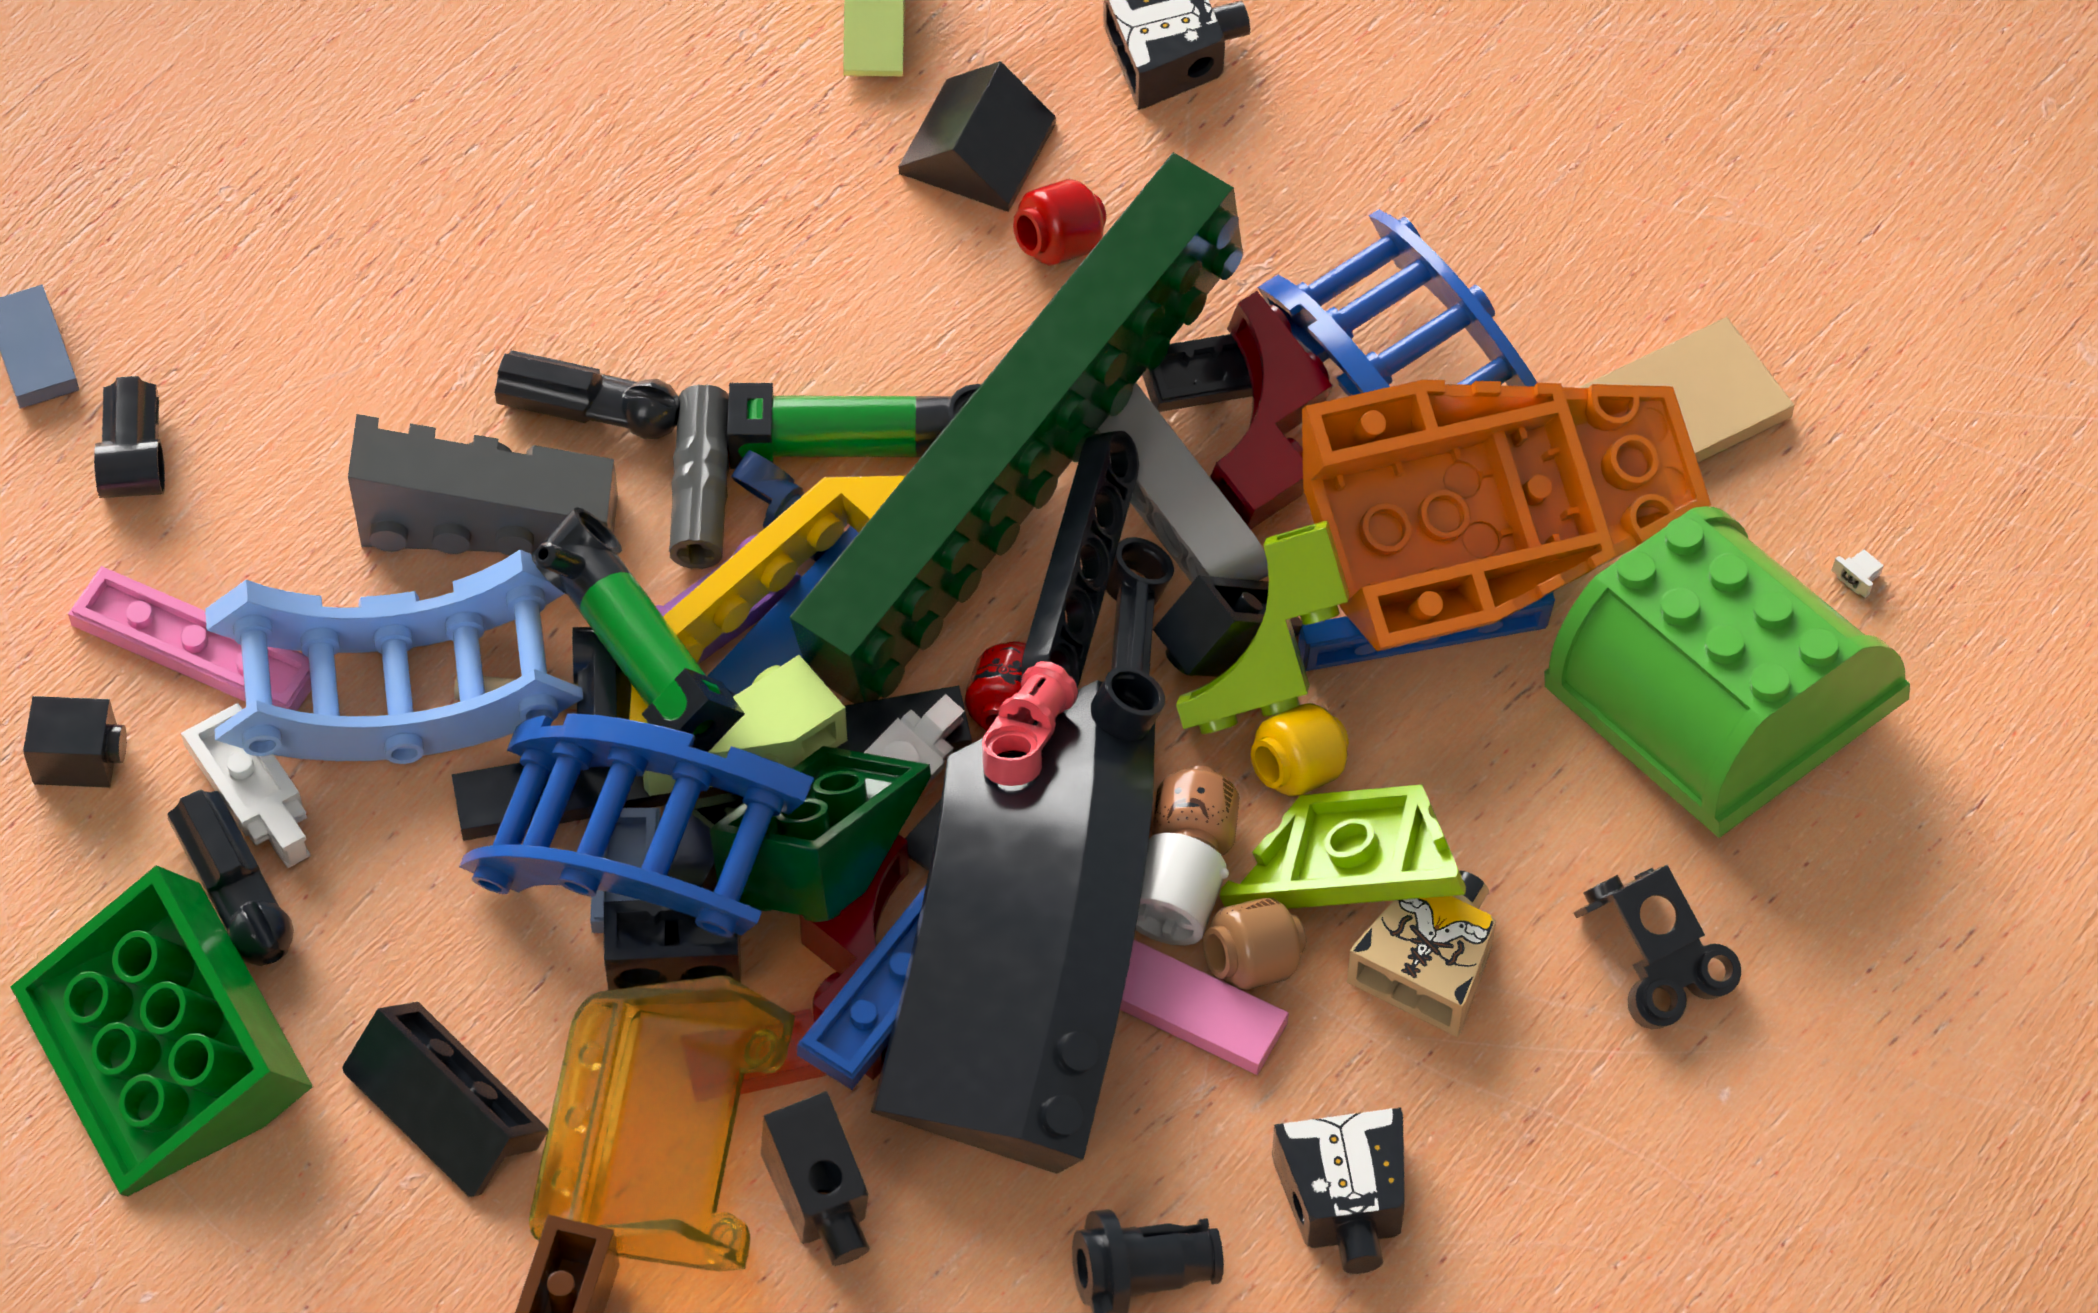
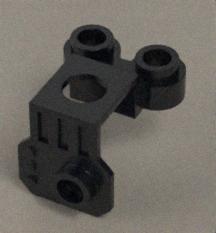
(1669, 958)

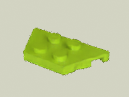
(1352, 852)

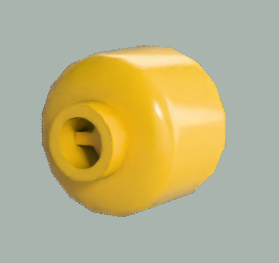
(1300, 750)

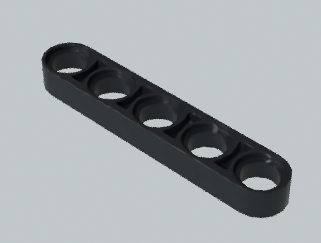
(1085, 537)

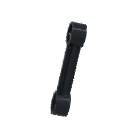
(1132, 641)

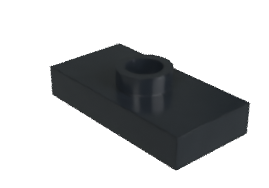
(1199, 374)

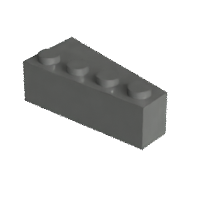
(468, 495)

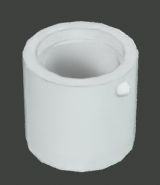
(1179, 888)

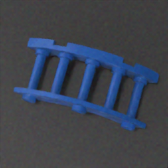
(1330, 331)
(629, 750)

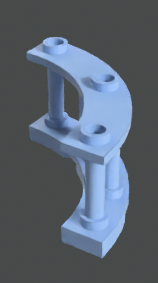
(392, 626)

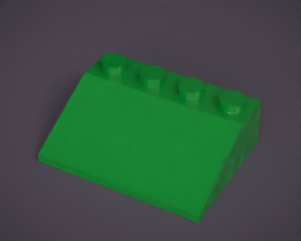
(159, 1032)

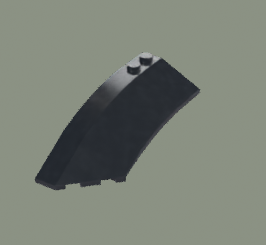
(1024, 946)

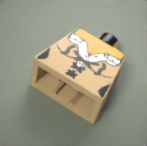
(1427, 955)

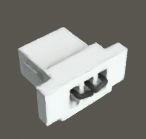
(1858, 572)

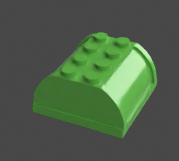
(1718, 669)

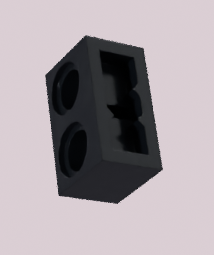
(661, 946)

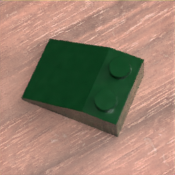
(834, 840)

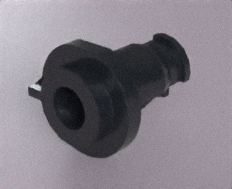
(1134, 1261)

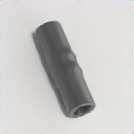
(700, 477)

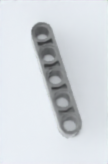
(1183, 501)

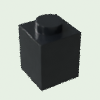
(73, 741)

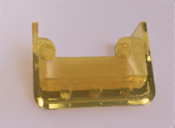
(652, 1117)

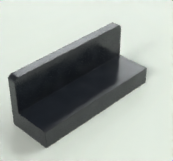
(441, 1095)

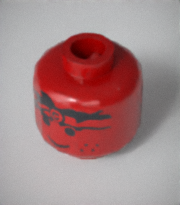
(994, 680)

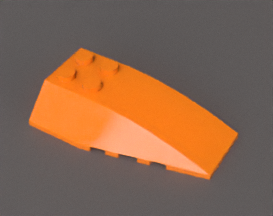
(1488, 494)

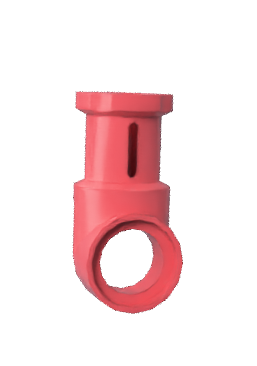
(1014, 724)

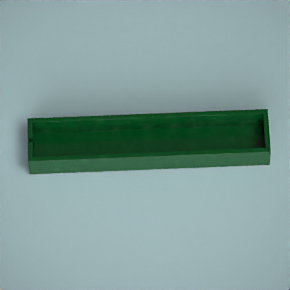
(1019, 433)

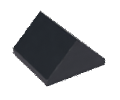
(980, 137)

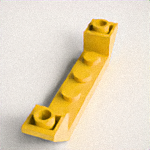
(772, 561)

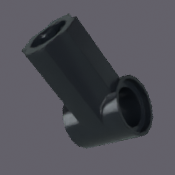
(130, 451)
(602, 681)

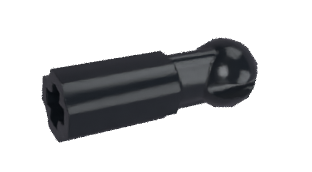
(585, 394)
(231, 877)

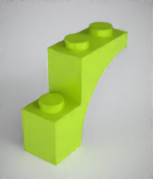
(1270, 673)

